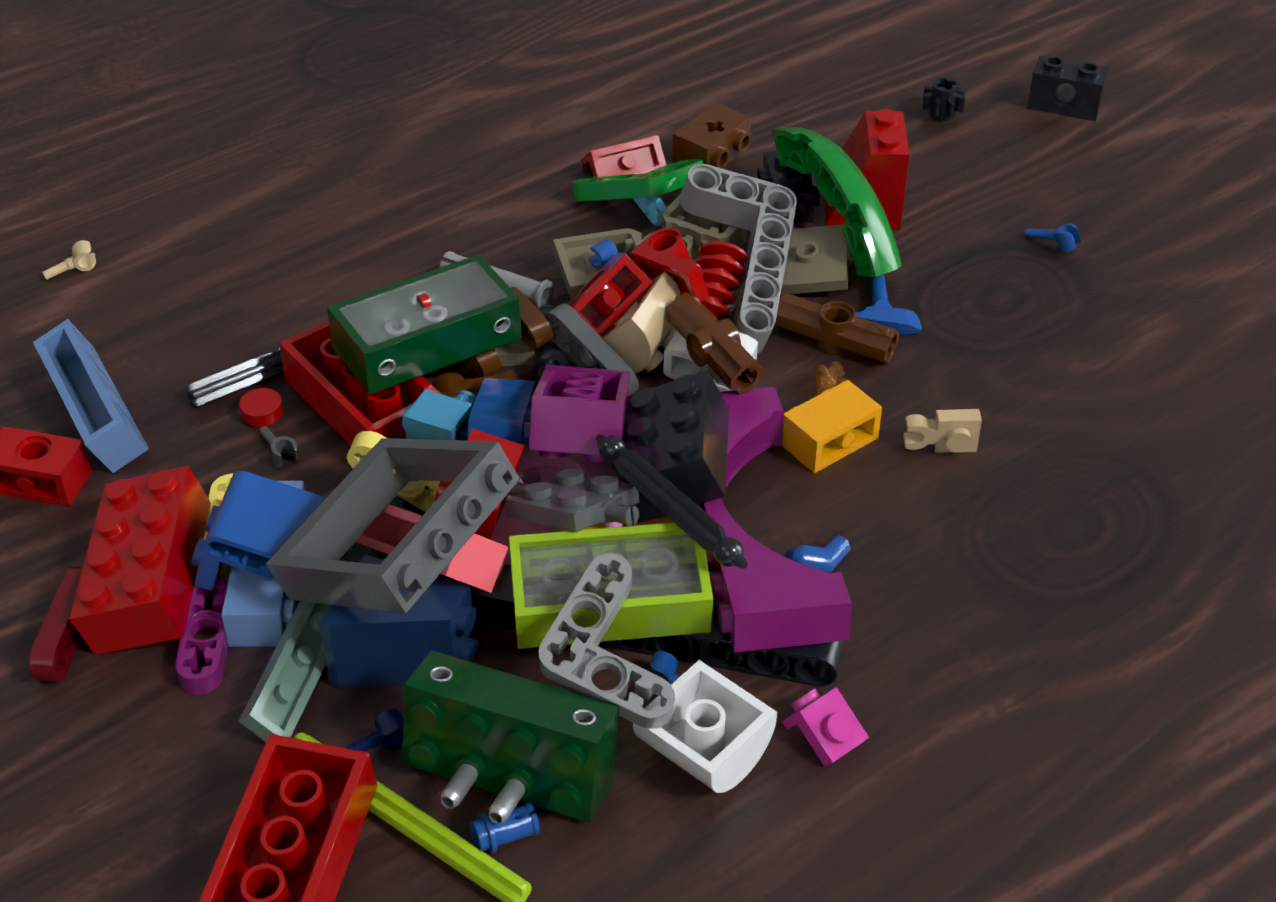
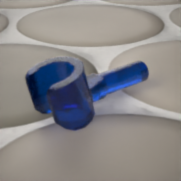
(389, 732)

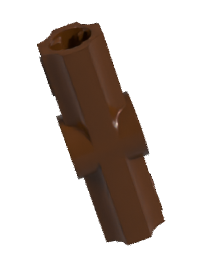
(836, 328)
(714, 343)

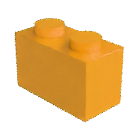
(831, 426)

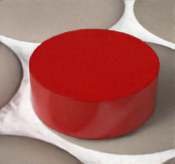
(261, 407)

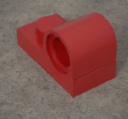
(668, 253)

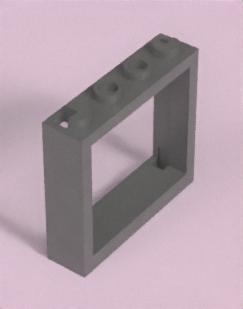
(309, 559)

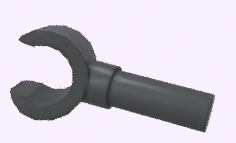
(279, 446)

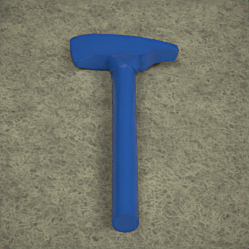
(882, 312)

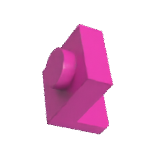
(827, 724)

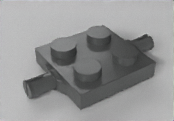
(574, 501)

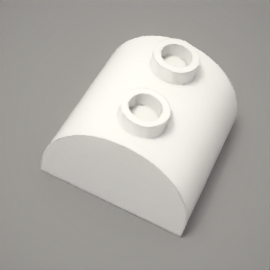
(714, 728)

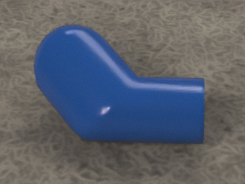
(821, 558)

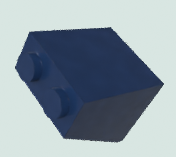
(387, 647)

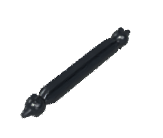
(671, 501)

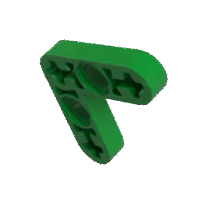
(634, 185)

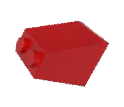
(882, 155)

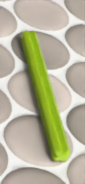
(445, 844)

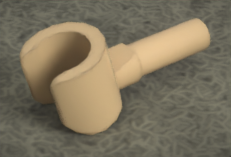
(80, 259)

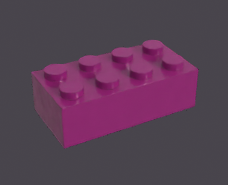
(574, 408)

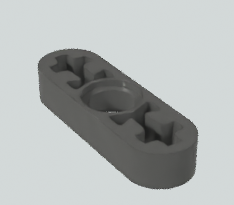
(583, 344)

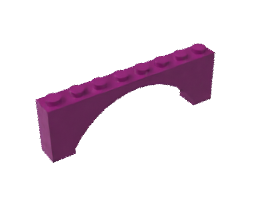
(774, 597)

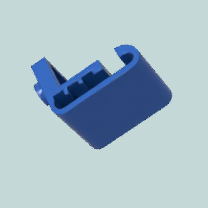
(250, 526)

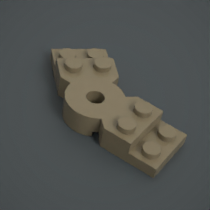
(574, 251)

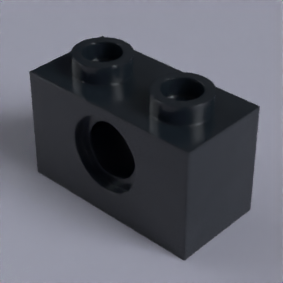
(1052, 96)

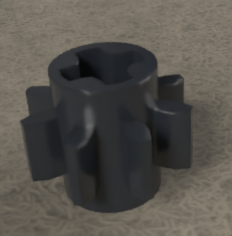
(944, 98)

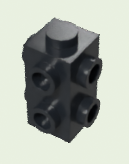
(800, 184)

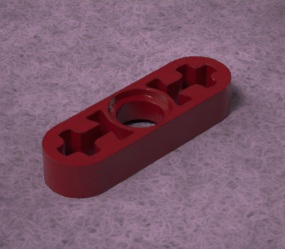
(57, 636)

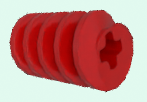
(720, 267)

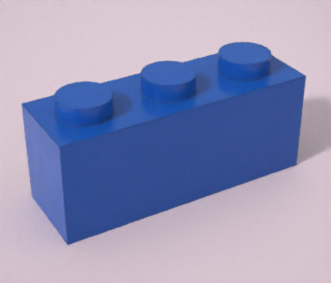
(504, 409)

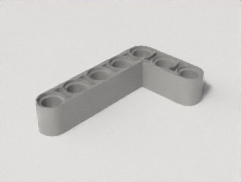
(769, 215)

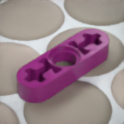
(212, 649)

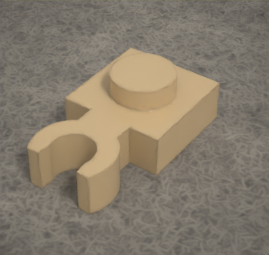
(948, 433)

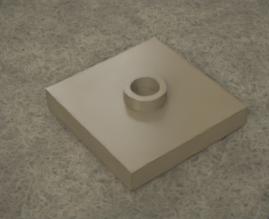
(816, 260)

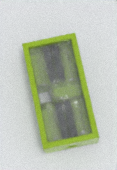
(667, 592)

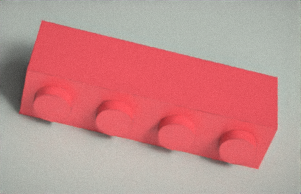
(475, 564)

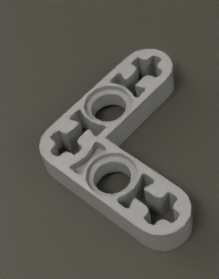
(589, 658)

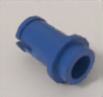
(489, 835)

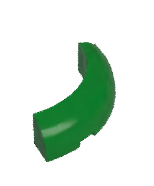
(848, 191)

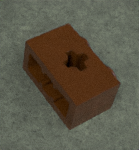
(714, 136)

